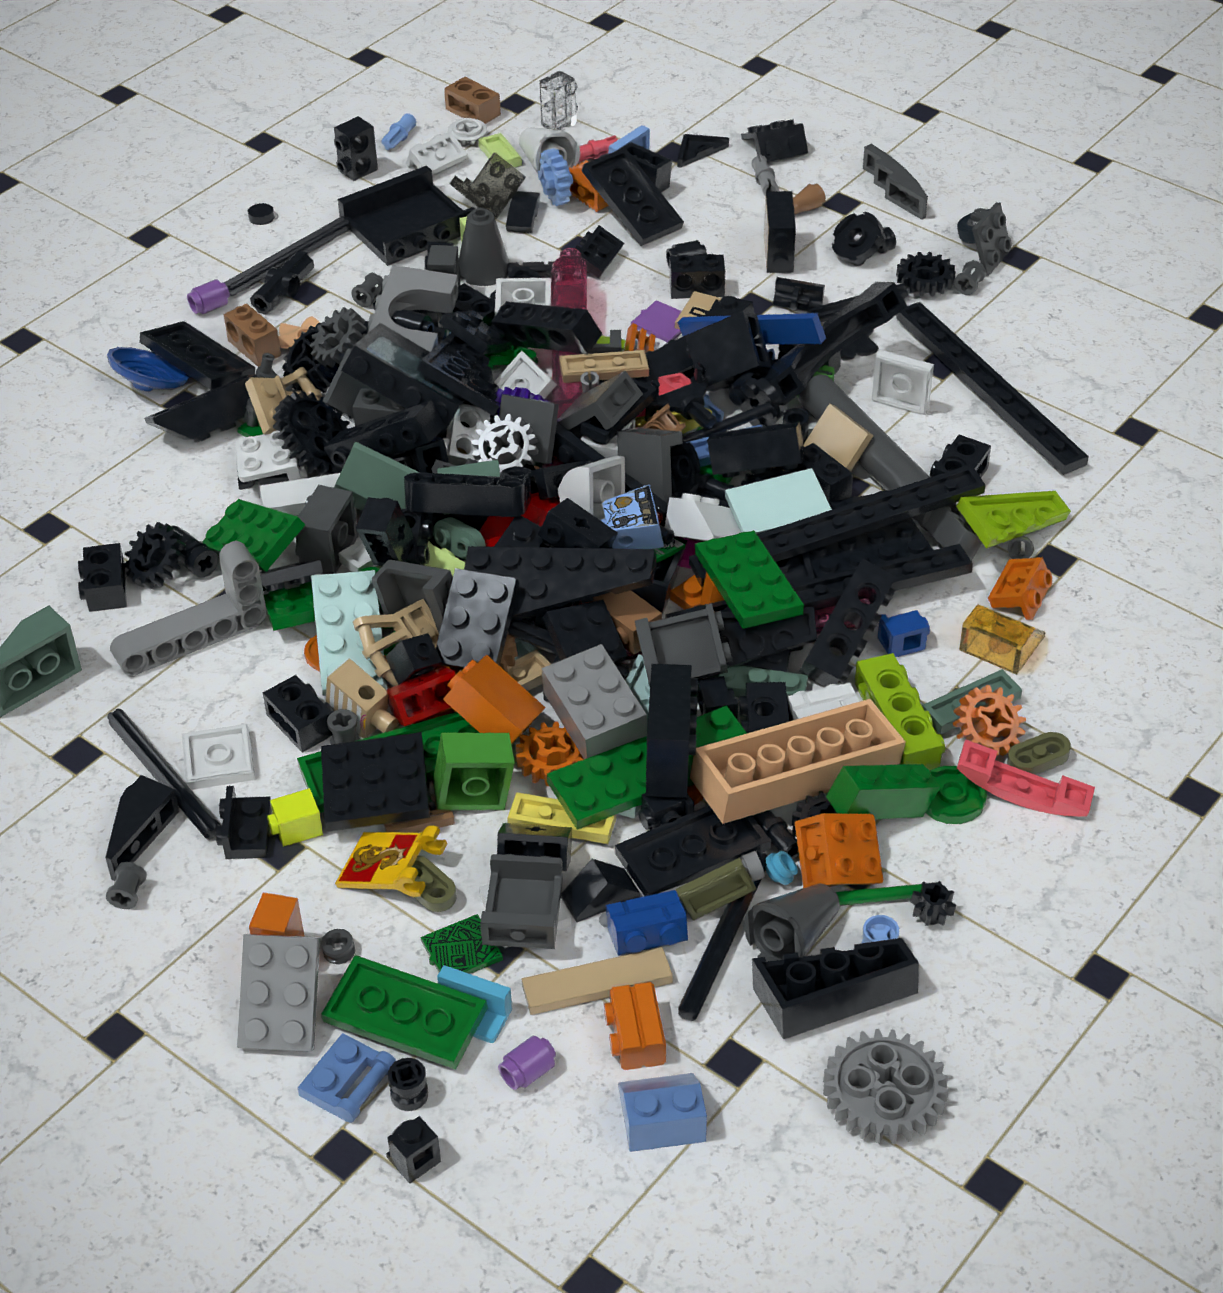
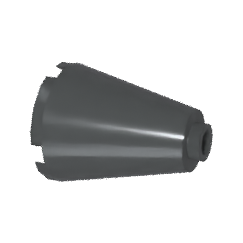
(482, 250)
(791, 921)

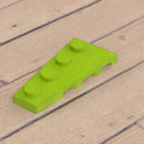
(1011, 515)

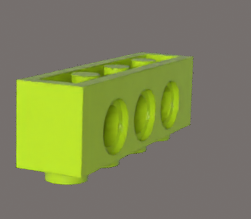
(889, 689)

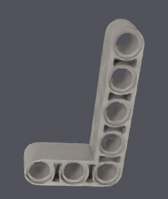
(202, 624)

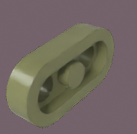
(1036, 753)
(436, 885)

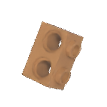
(472, 100)
(251, 333)

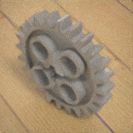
(885, 1086)

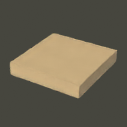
(840, 437)

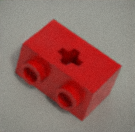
(420, 696)

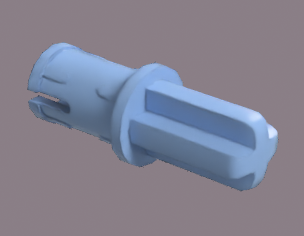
(399, 131)

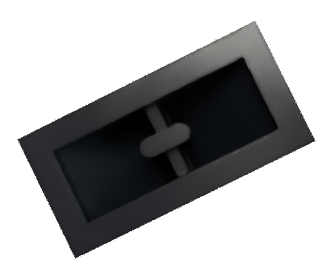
(596, 887)

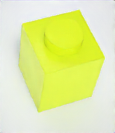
(295, 817)

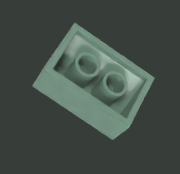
(372, 476)

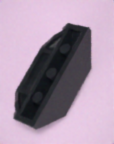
(205, 412)

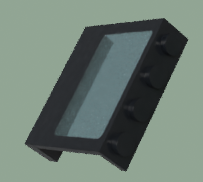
(390, 366)

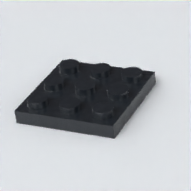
(374, 782)

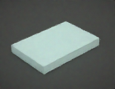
(777, 501)

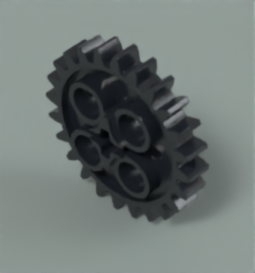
(306, 428)

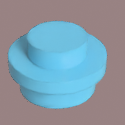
(781, 867)

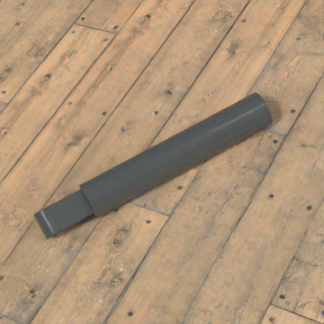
(890, 464)

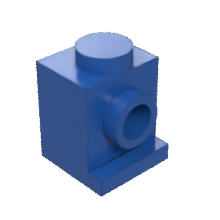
(903, 633)

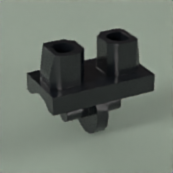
(798, 294)

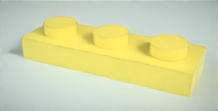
(549, 812)

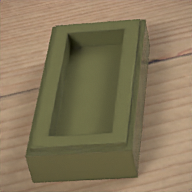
(716, 889)

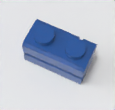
(646, 922)

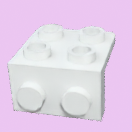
(264, 457)

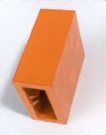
(492, 699)

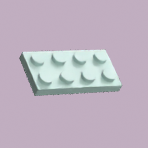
(337, 603)

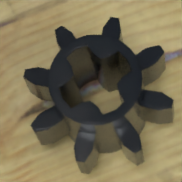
(933, 903)

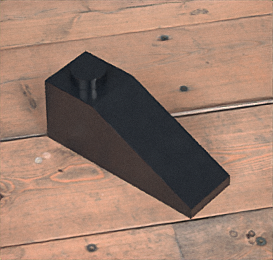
(139, 819)

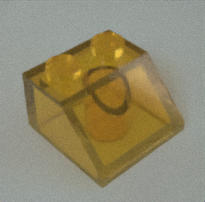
(999, 639)

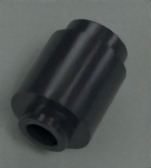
(688, 248)
(413, 320)

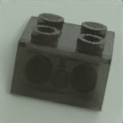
(492, 186)

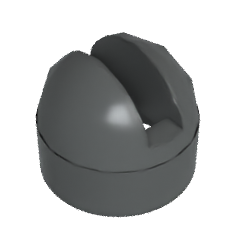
(1015, 547)

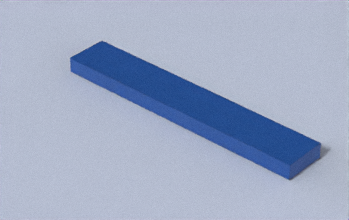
(775, 327)

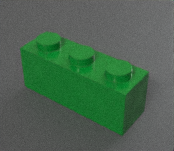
(884, 790)

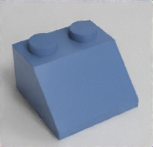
(663, 1111)

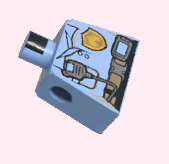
(634, 519)

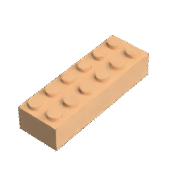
(792, 759)

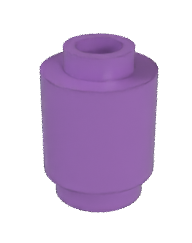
(208, 297)
(527, 1062)

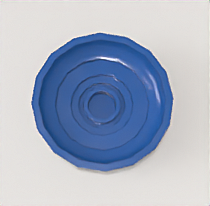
(145, 369)

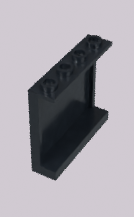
(402, 215)

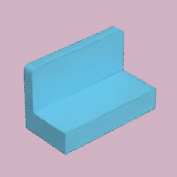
(496, 995)

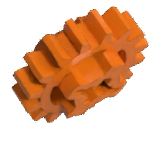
(990, 721)
(549, 749)

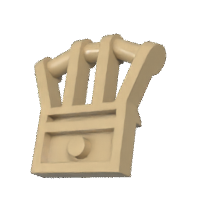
(269, 392)
(407, 623)

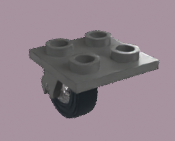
(990, 234)

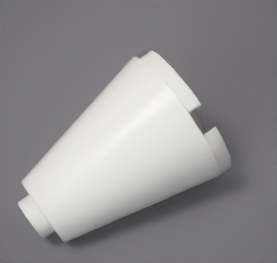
(536, 140)

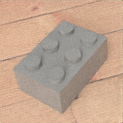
(594, 702)

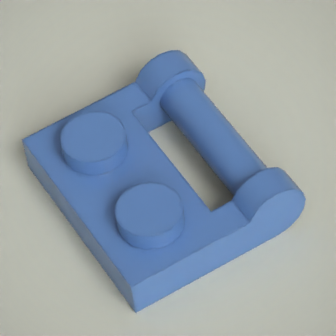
(339, 1071)

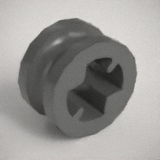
(338, 956)

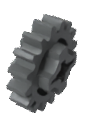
(336, 336)

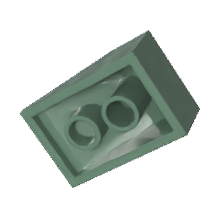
(36, 658)

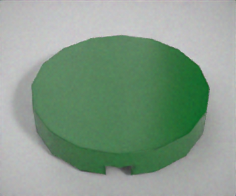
(957, 799)

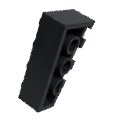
(670, 729)
(833, 984)

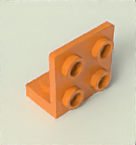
(839, 850)

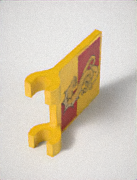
(387, 860)

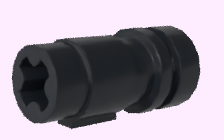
(198, 556)

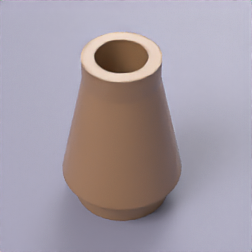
(809, 198)

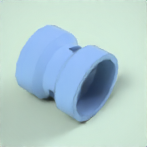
(879, 929)

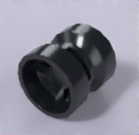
(408, 1084)

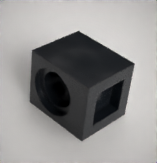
(413, 658)

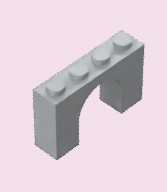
(414, 290)

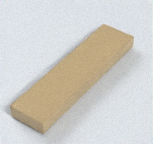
(594, 980)

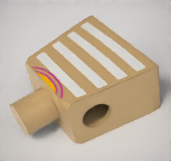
(357, 691)

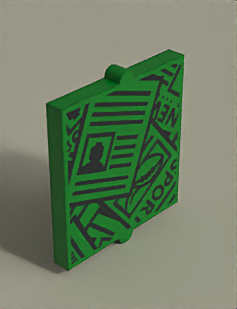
(460, 947)

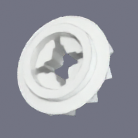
(474, 130)

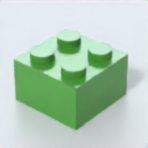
(473, 771)

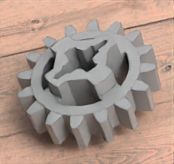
(505, 434)

